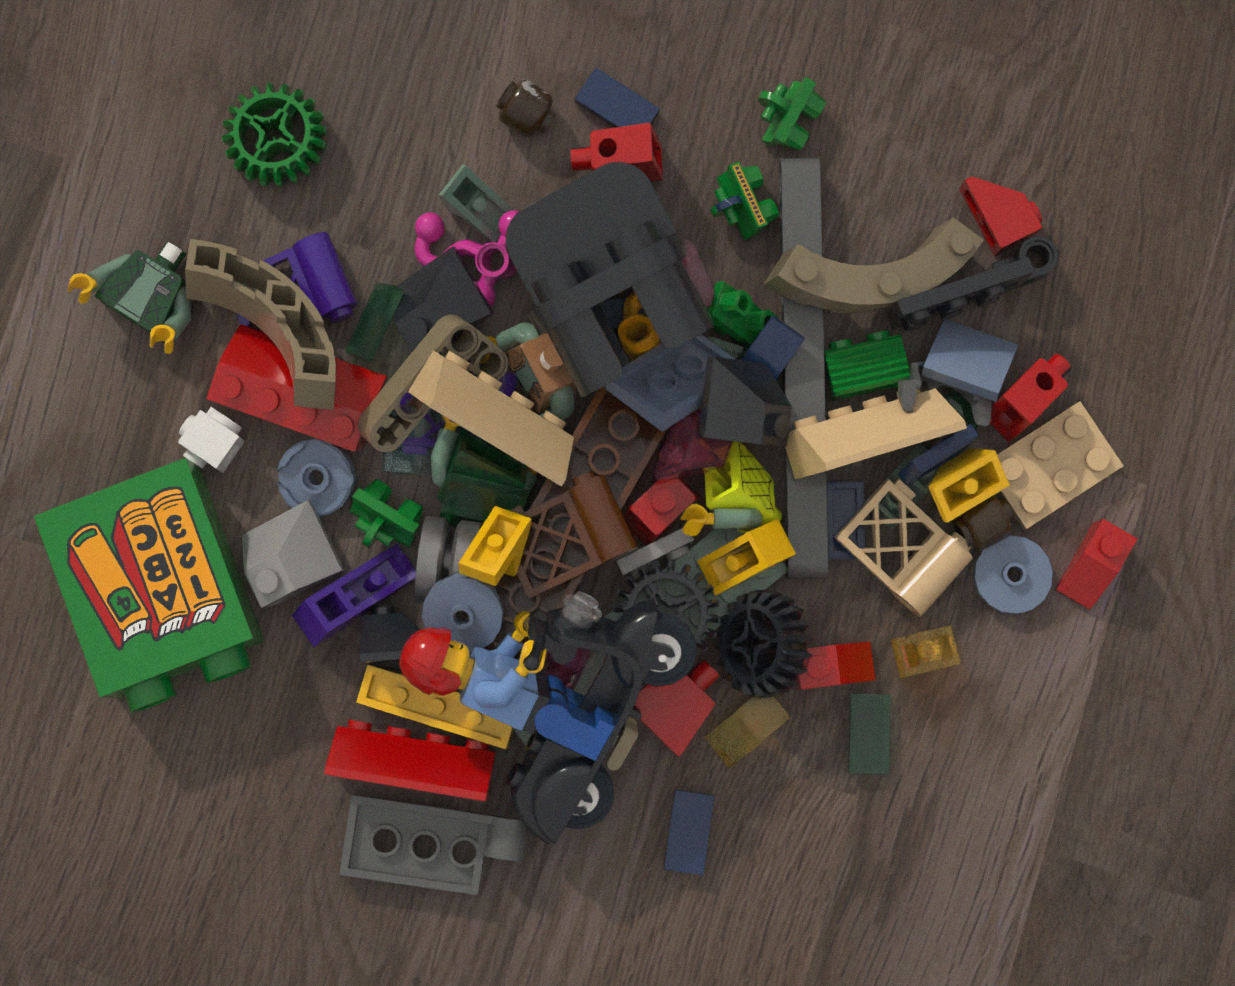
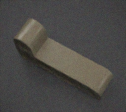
(470, 347)

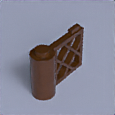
(597, 522)

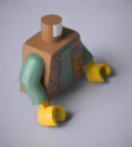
(537, 369)

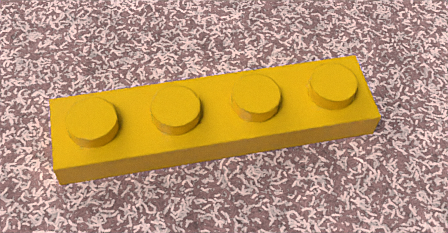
(394, 694)

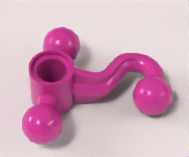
(431, 228)

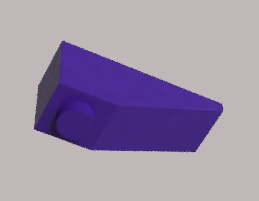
(353, 595)

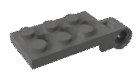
(490, 834)

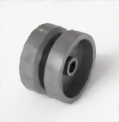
(437, 556)

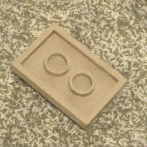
(1055, 465)

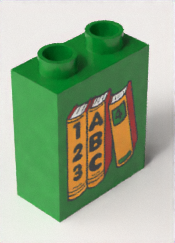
(151, 584)

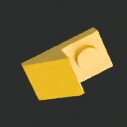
(496, 547)

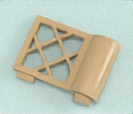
(928, 569)

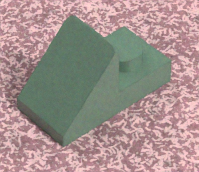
(474, 202)

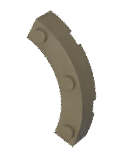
(871, 288)
(275, 306)

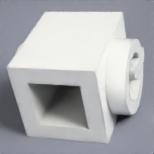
(210, 439)

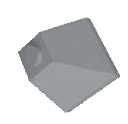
(288, 555)

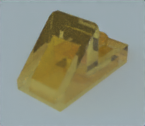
(925, 651)
(746, 728)

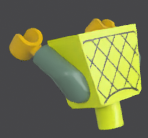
(736, 494)

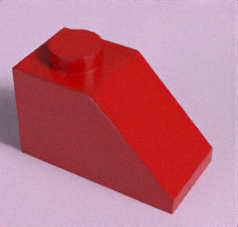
(1001, 214)
(1096, 563)
(837, 665)

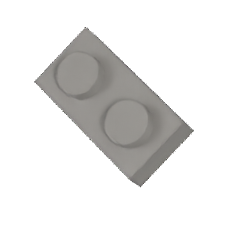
(671, 546)

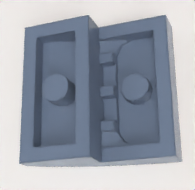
(969, 360)

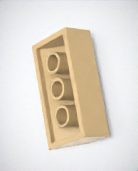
(494, 416)
(868, 432)

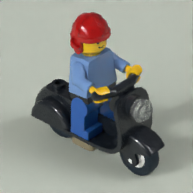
(570, 732)

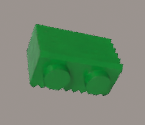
(865, 366)

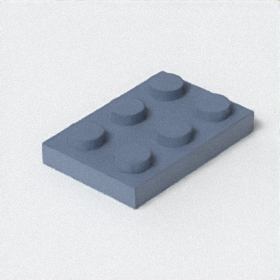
(666, 382)

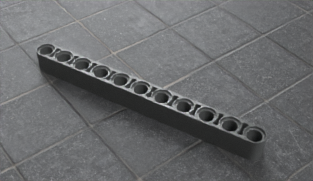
(804, 374)

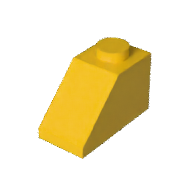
(967, 482)
(746, 556)

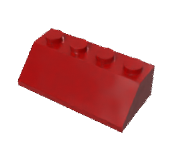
(259, 383)
(412, 762)

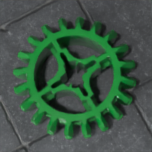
(287, 106)

